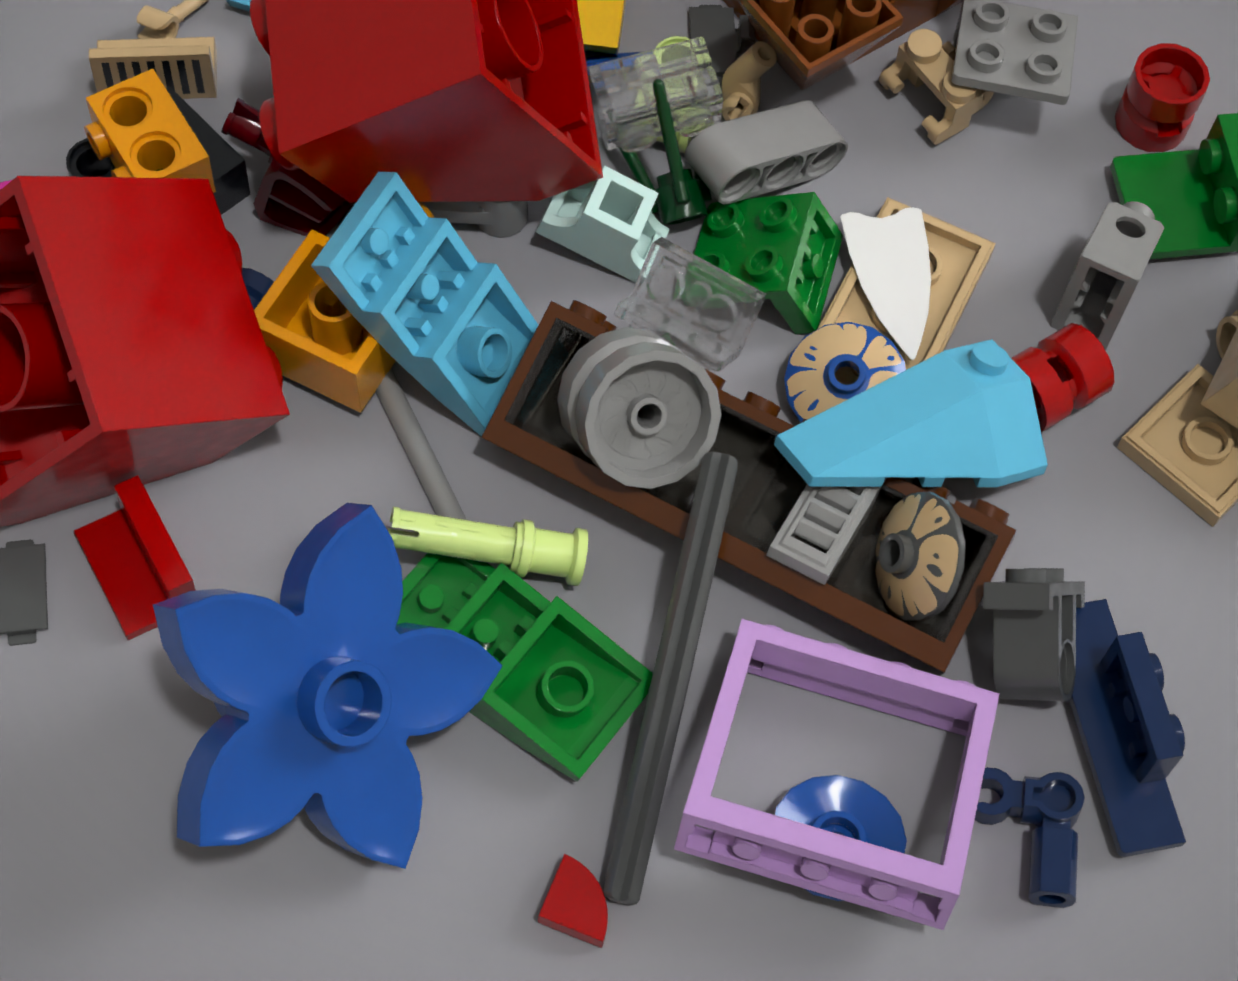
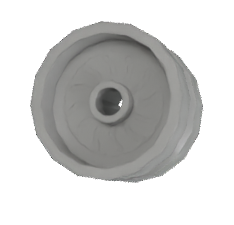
(639, 407)

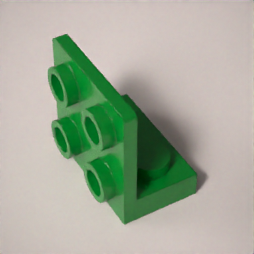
(1188, 192)
(779, 247)

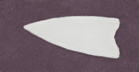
(893, 271)

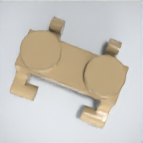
(929, 62)

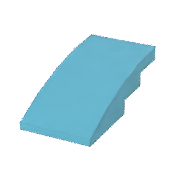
(428, 299)

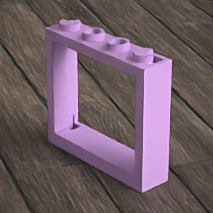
(815, 856)

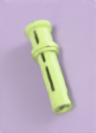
(518, 547)

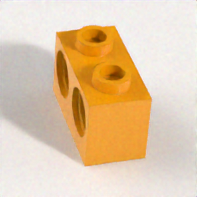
(145, 132)

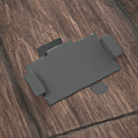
(720, 35)
(23, 591)

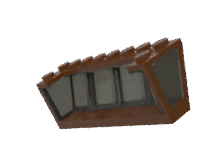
(761, 499)

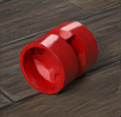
(1162, 97)
(1066, 372)

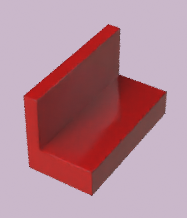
(134, 559)

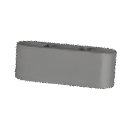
(765, 151)

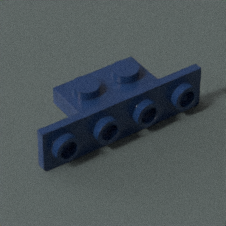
(1126, 732)

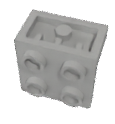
(1015, 50)

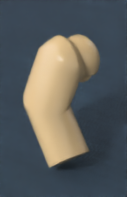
(743, 81)

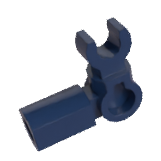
(1052, 806)

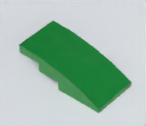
(560, 678)

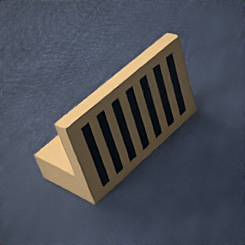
(181, 63)

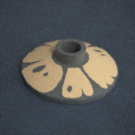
(919, 556)

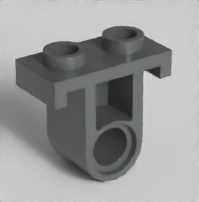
(1034, 633)

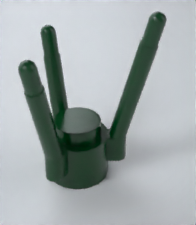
(679, 194)

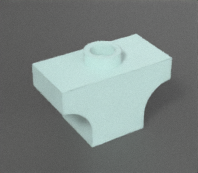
(606, 222)

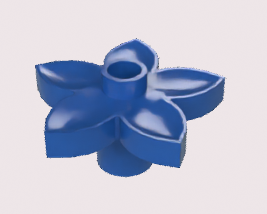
(317, 696)

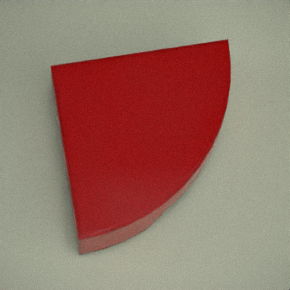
(576, 904)

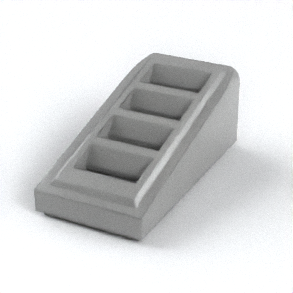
(827, 519)

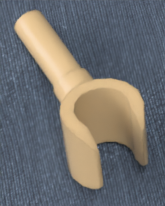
(165, 24)

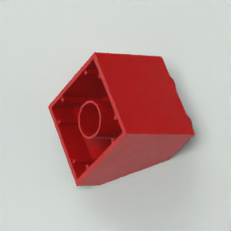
(439, 90)
(121, 339)

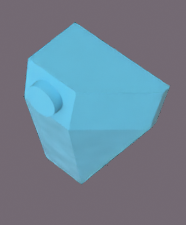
(942, 419)

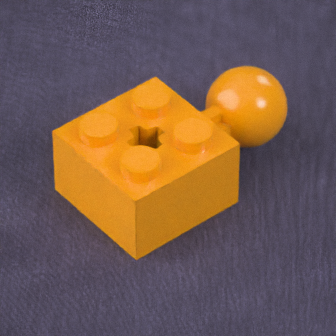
(317, 335)

